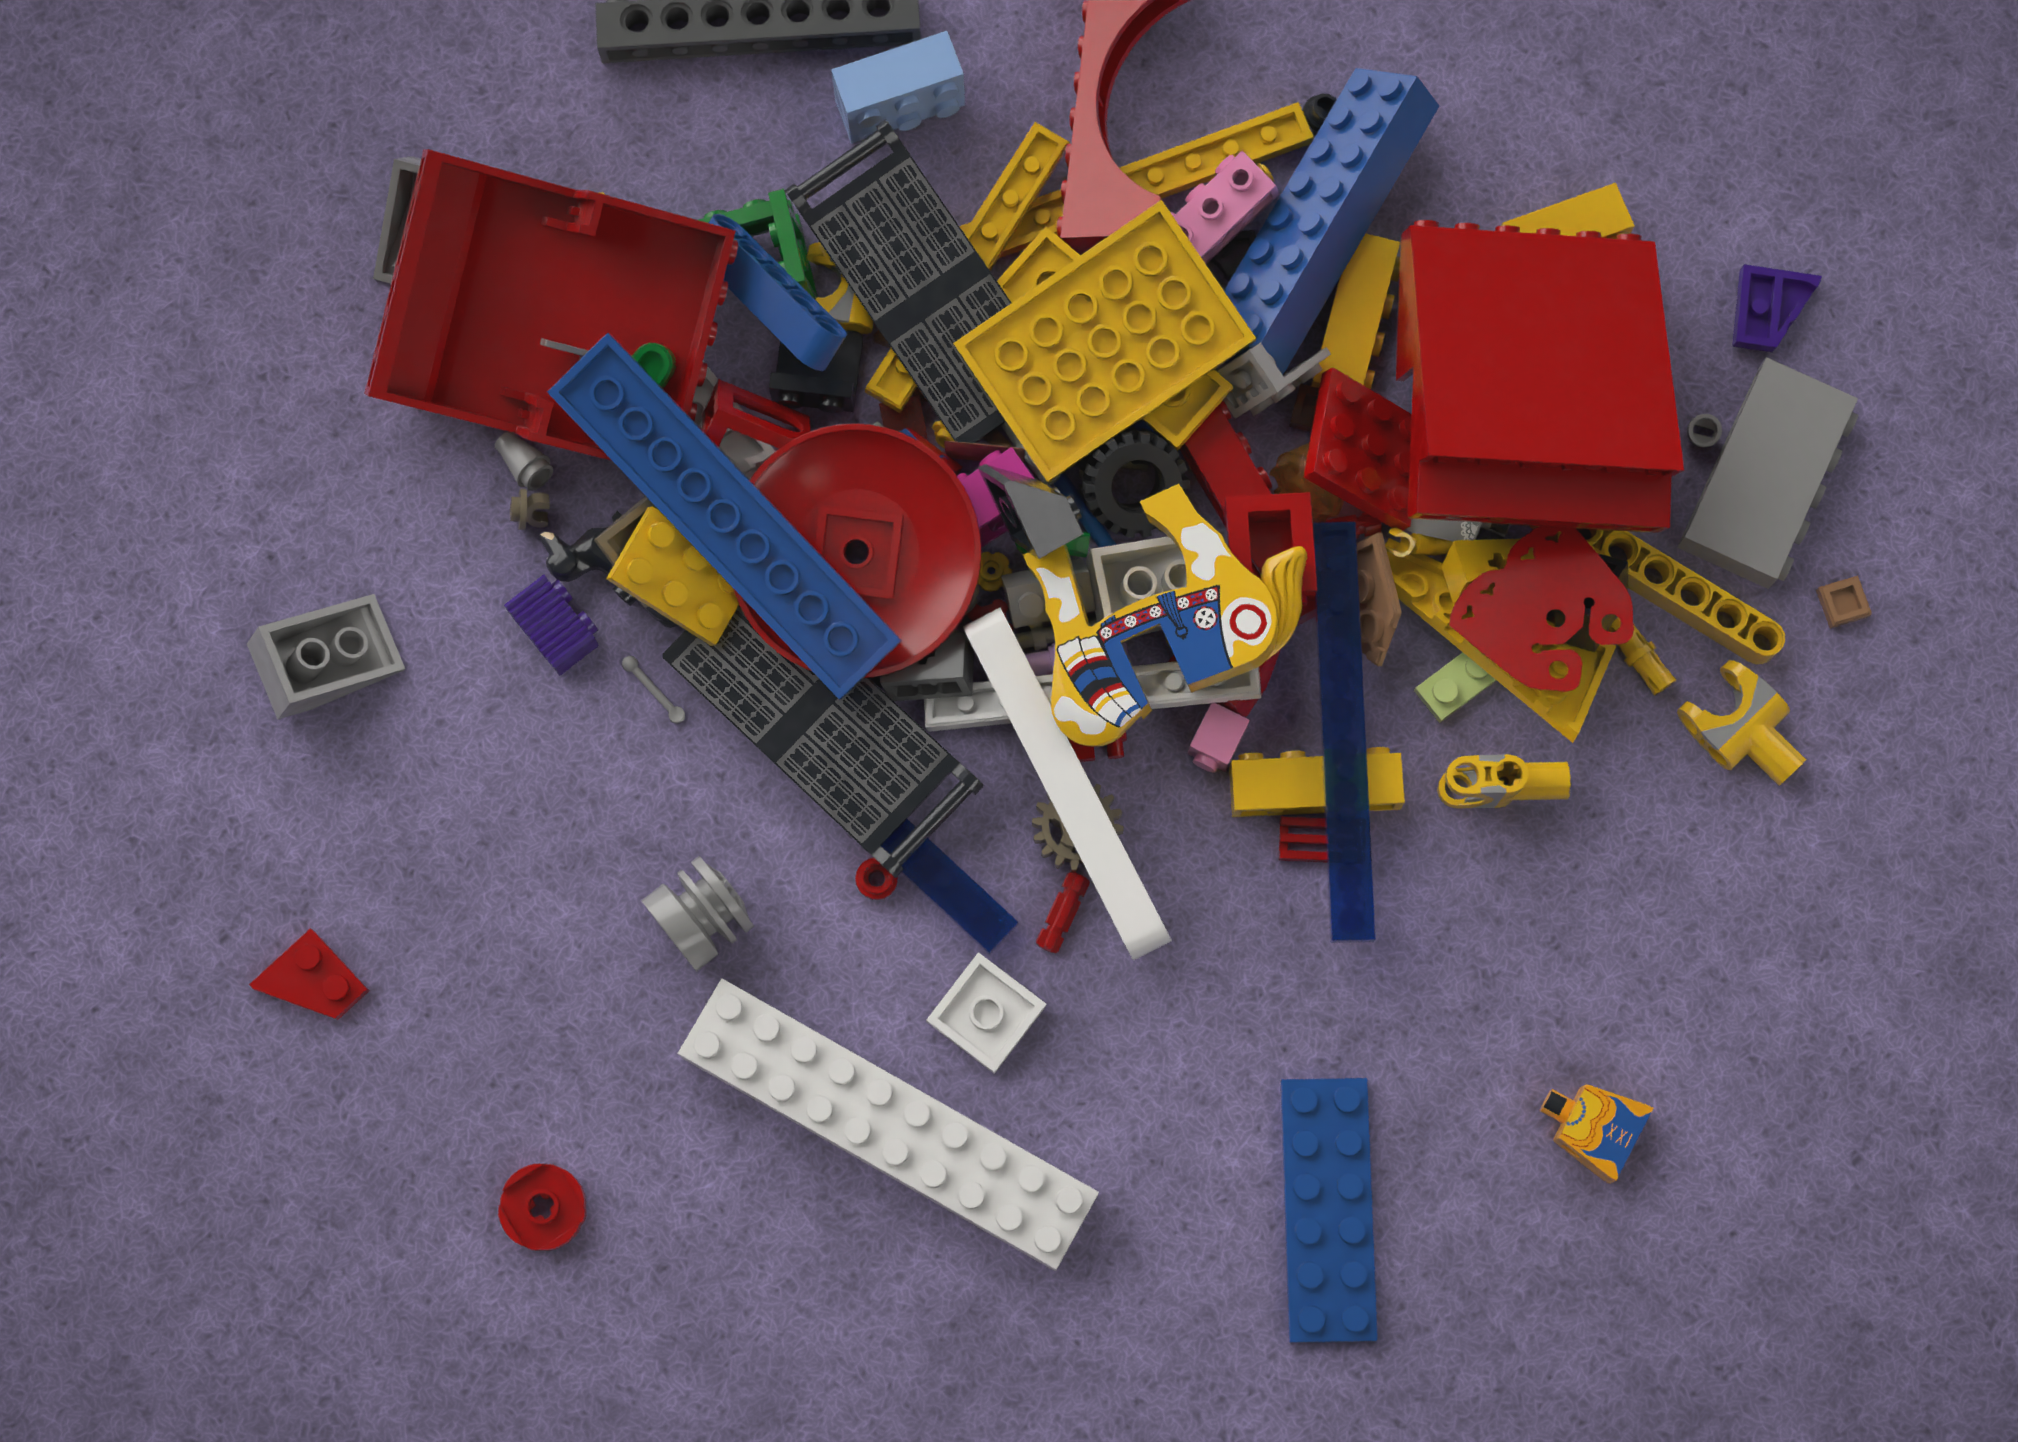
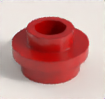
(872, 892)

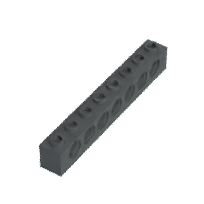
(740, 36)

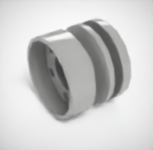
(698, 912)

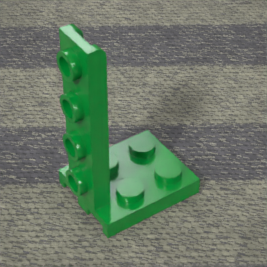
(785, 231)

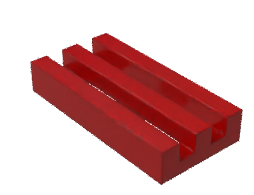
(1285, 838)

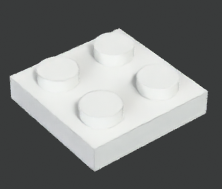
(986, 1013)

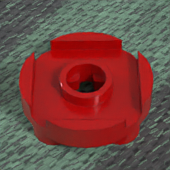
(518, 1201)

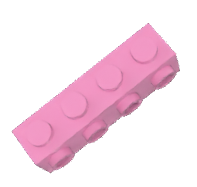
(1225, 204)

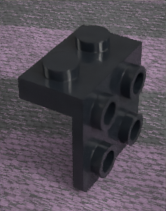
(829, 390)

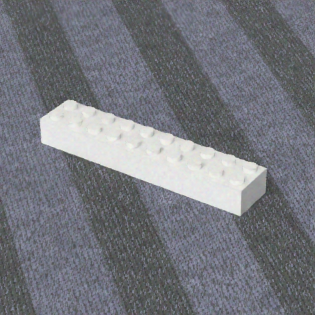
(888, 1124)

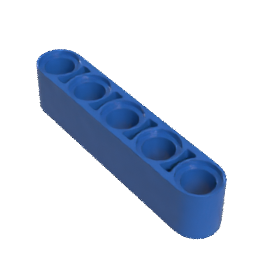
(780, 301)

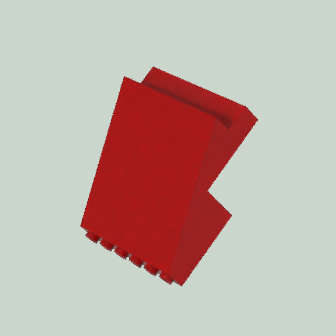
(518, 259)
(1536, 378)

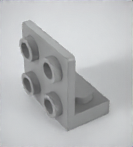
(1259, 381)

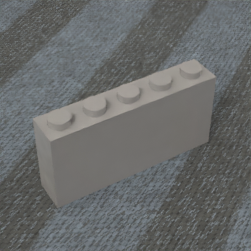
(1769, 474)

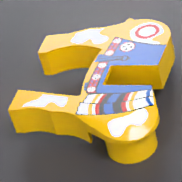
(1214, 625)

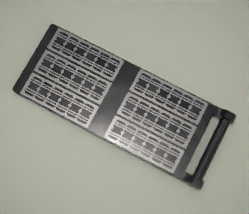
(909, 274)
(849, 755)

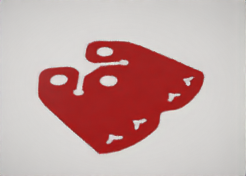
(1524, 594)

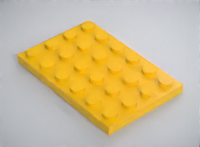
(1105, 341)

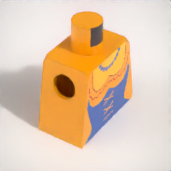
(1597, 1127)

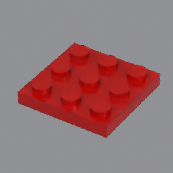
(1361, 449)

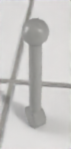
(675, 714)

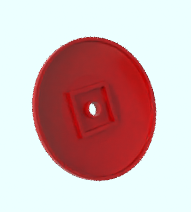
(907, 510)

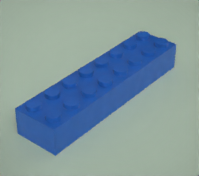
(1328, 208)

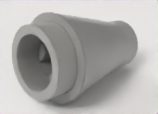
(525, 462)

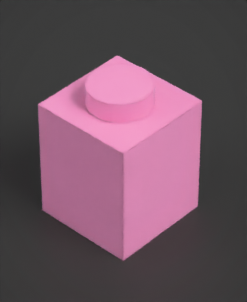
(1217, 738)

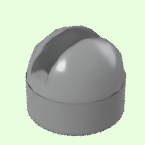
(1708, 422)

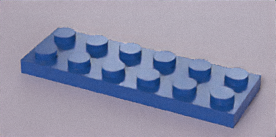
(1328, 1210)

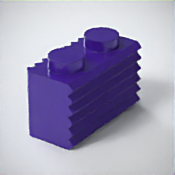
(552, 624)

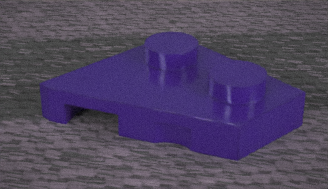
(1769, 305)

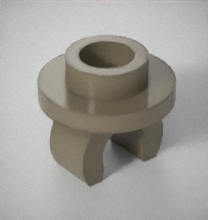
(523, 509)

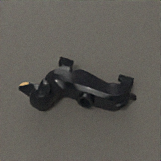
(571, 561)

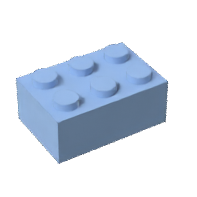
(899, 87)

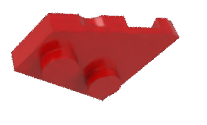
(312, 978)

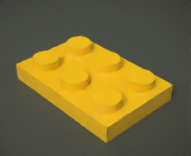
(674, 578)

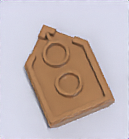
(1377, 598)

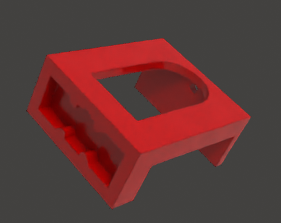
(721, 414)
(1291, 507)

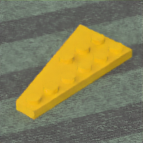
(1425, 591)

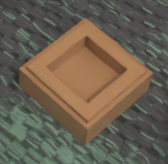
(1843, 602)

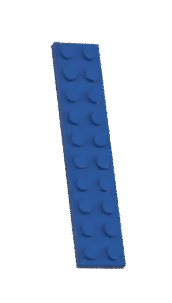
(724, 516)

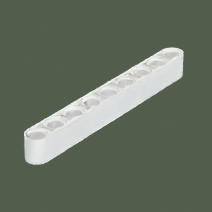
(1067, 784)

